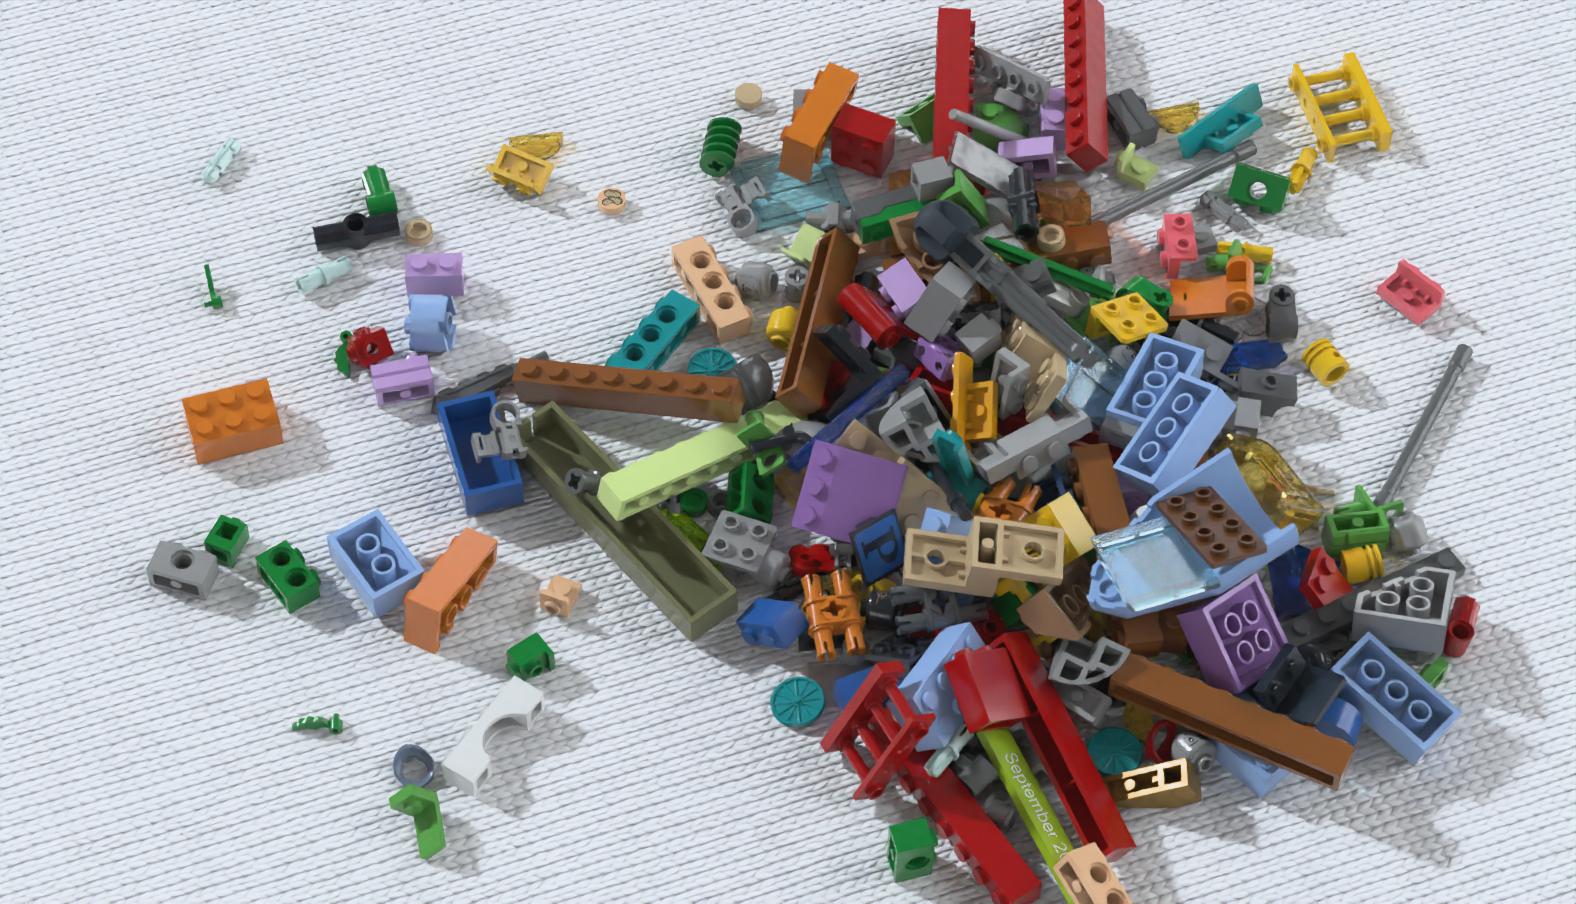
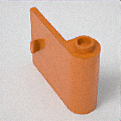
(1215, 295)

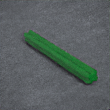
(1057, 271)

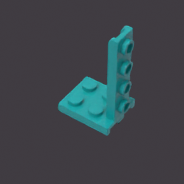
(957, 466)

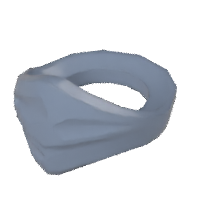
(410, 751)

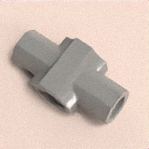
(831, 217)

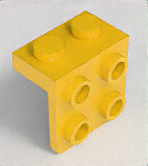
(1126, 318)

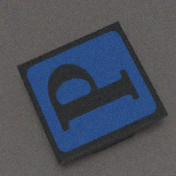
(878, 547)

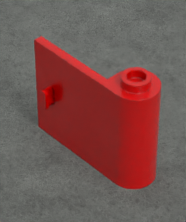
(874, 315)

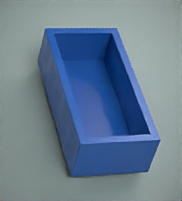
(484, 484)

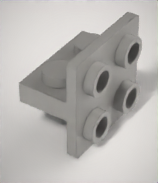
(738, 544)

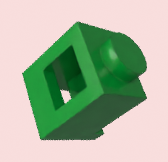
(227, 539)
(530, 658)

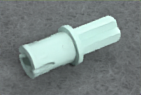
(945, 755)

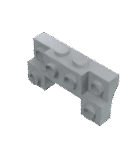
(1032, 445)

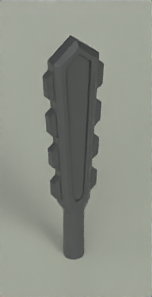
(484, 382)

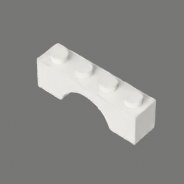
(515, 707)

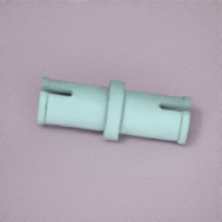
(323, 274)

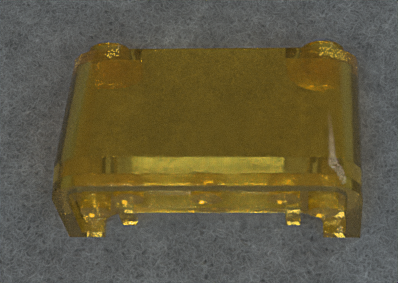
(1273, 482)

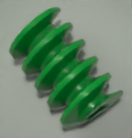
(720, 146)

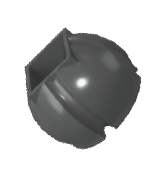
(755, 380)

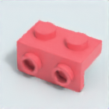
(1177, 242)
(1412, 293)

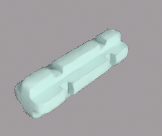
(221, 160)

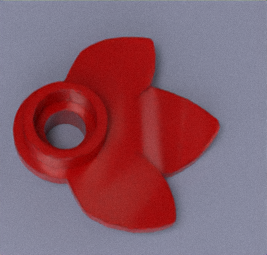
(810, 560)

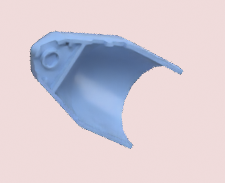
(1225, 478)

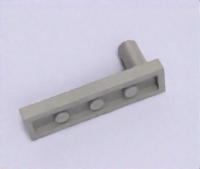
(1083, 701)

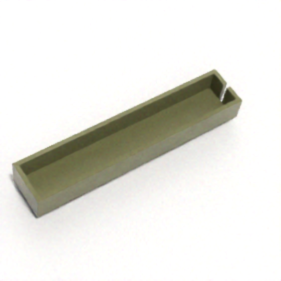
(643, 544)

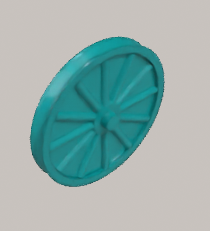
(710, 362)
(797, 702)
(1115, 751)

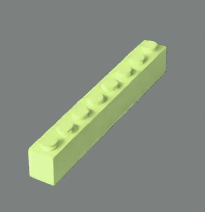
(684, 465)

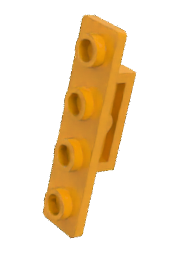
(973, 404)

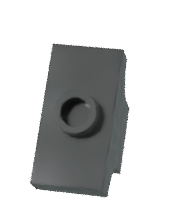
(1271, 388)

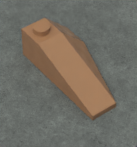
(905, 237)
(1061, 609)

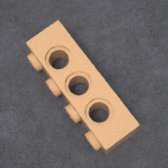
(711, 288)
(1090, 877)

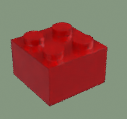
(863, 140)

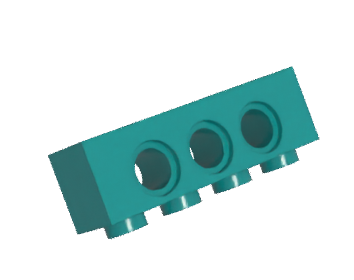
(658, 334)

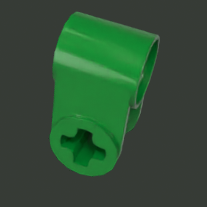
(1150, 292)

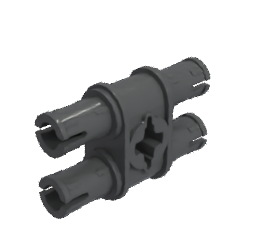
(931, 616)

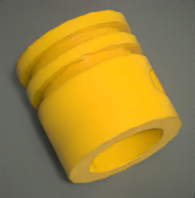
(1325, 362)
(1361, 564)

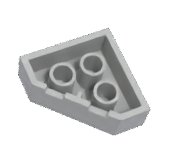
(1407, 611)

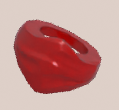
(1163, 753)

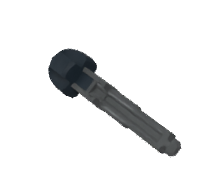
(949, 235)

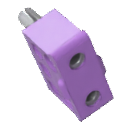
(939, 355)

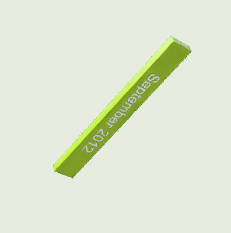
(1028, 798)

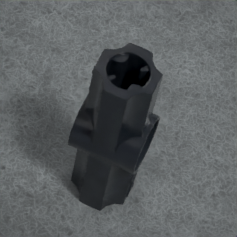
(1023, 204)
(356, 231)

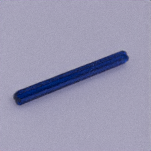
(855, 410)

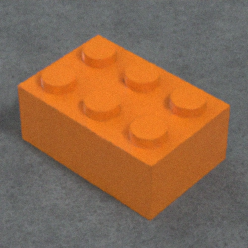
(232, 421)

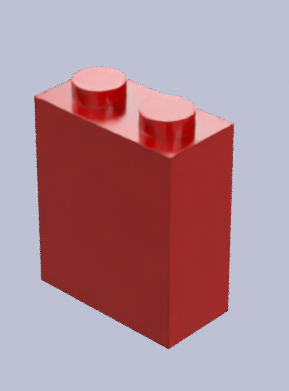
(987, 689)

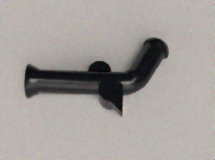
(784, 440)

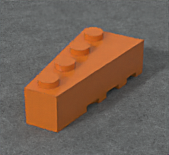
(813, 122)
(447, 588)

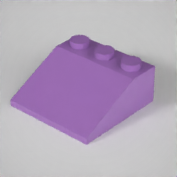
(845, 489)
(1234, 635)

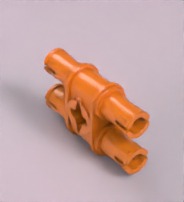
(998, 507)
(846, 619)

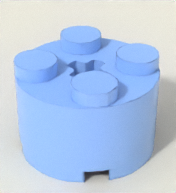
(430, 323)

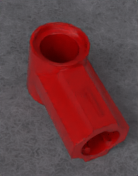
(1461, 626)

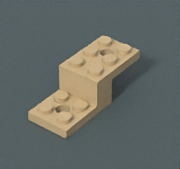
(1047, 364)
(918, 489)
(988, 552)

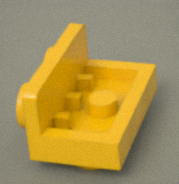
(520, 169)

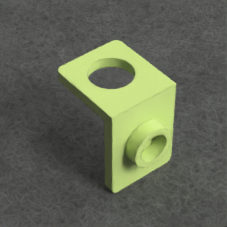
(804, 244)

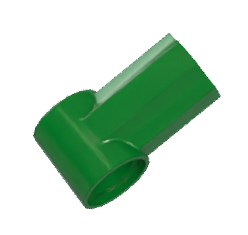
(378, 193)

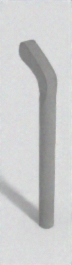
(984, 126)

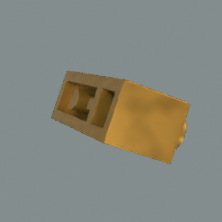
(1156, 786)

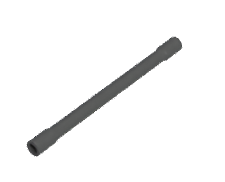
(1233, 156)
(1455, 367)

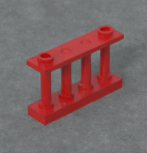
(855, 721)

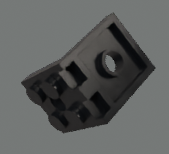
(855, 360)

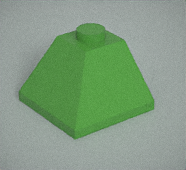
(1000, 116)

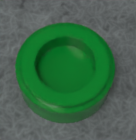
(693, 502)

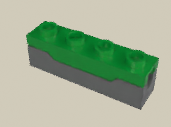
(872, 214)

